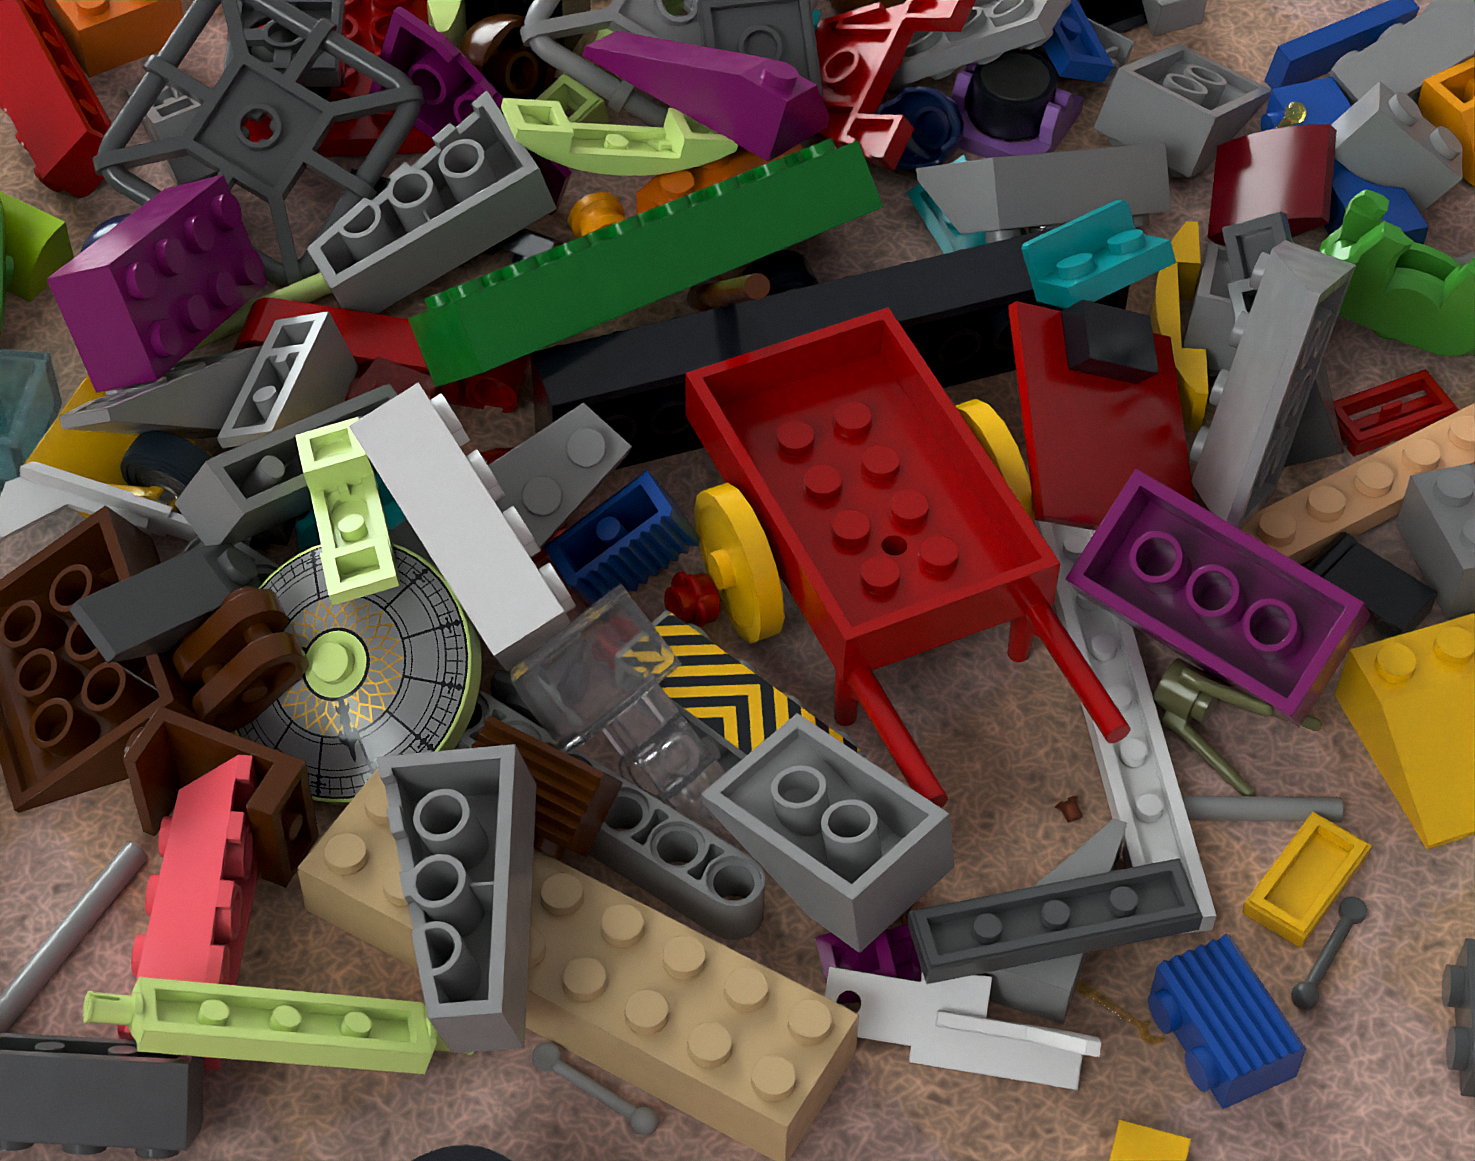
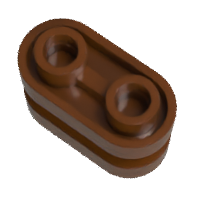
(240, 659)

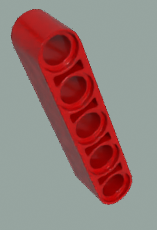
(393, 340)

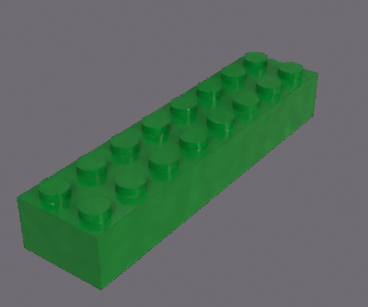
(641, 260)

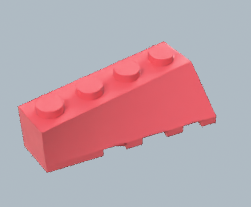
(204, 885)

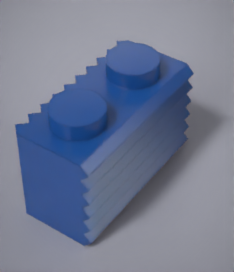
(623, 540)
(1225, 1022)

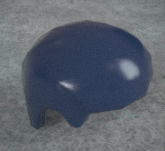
(935, 124)

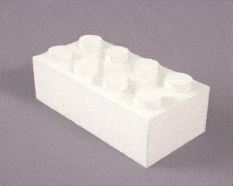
(457, 520)

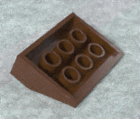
(59, 698)

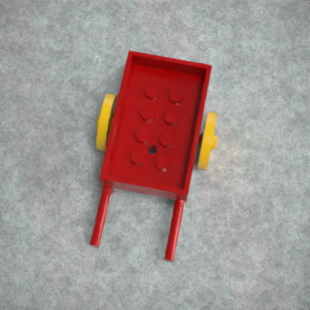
(877, 513)

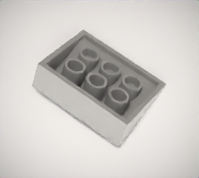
(1269, 379)

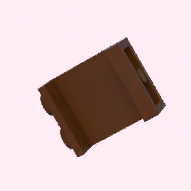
(181, 749)

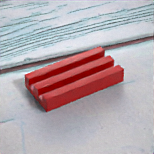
(1396, 418)

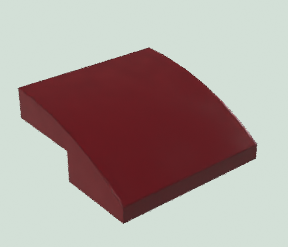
(1274, 173)

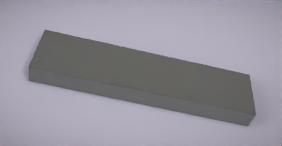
(1053, 920)

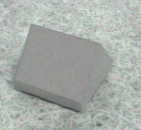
(1172, 15)

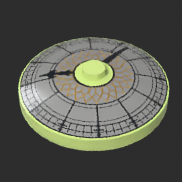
(380, 677)

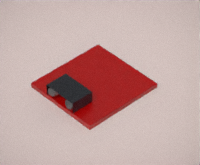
(1095, 408)

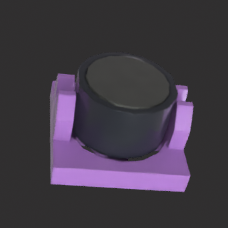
(1013, 101)

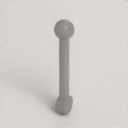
(548, 1058)

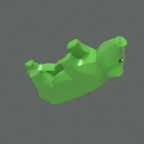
(1403, 285)

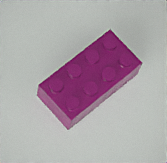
(158, 283)
(1218, 597)

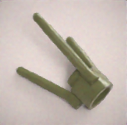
(1194, 694)

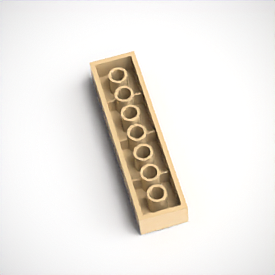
(621, 987)

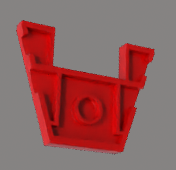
(858, 61)

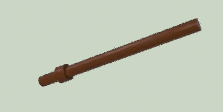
(716, 294)

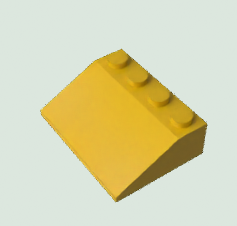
(1417, 720)

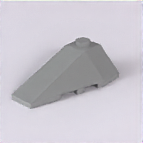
(185, 401)

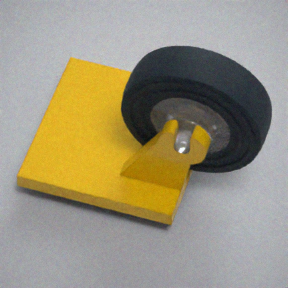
(146, 464)

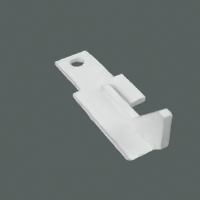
(47, 490)
(950, 1028)

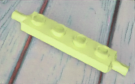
(271, 1025)

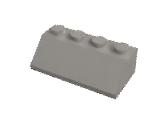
(1048, 188)

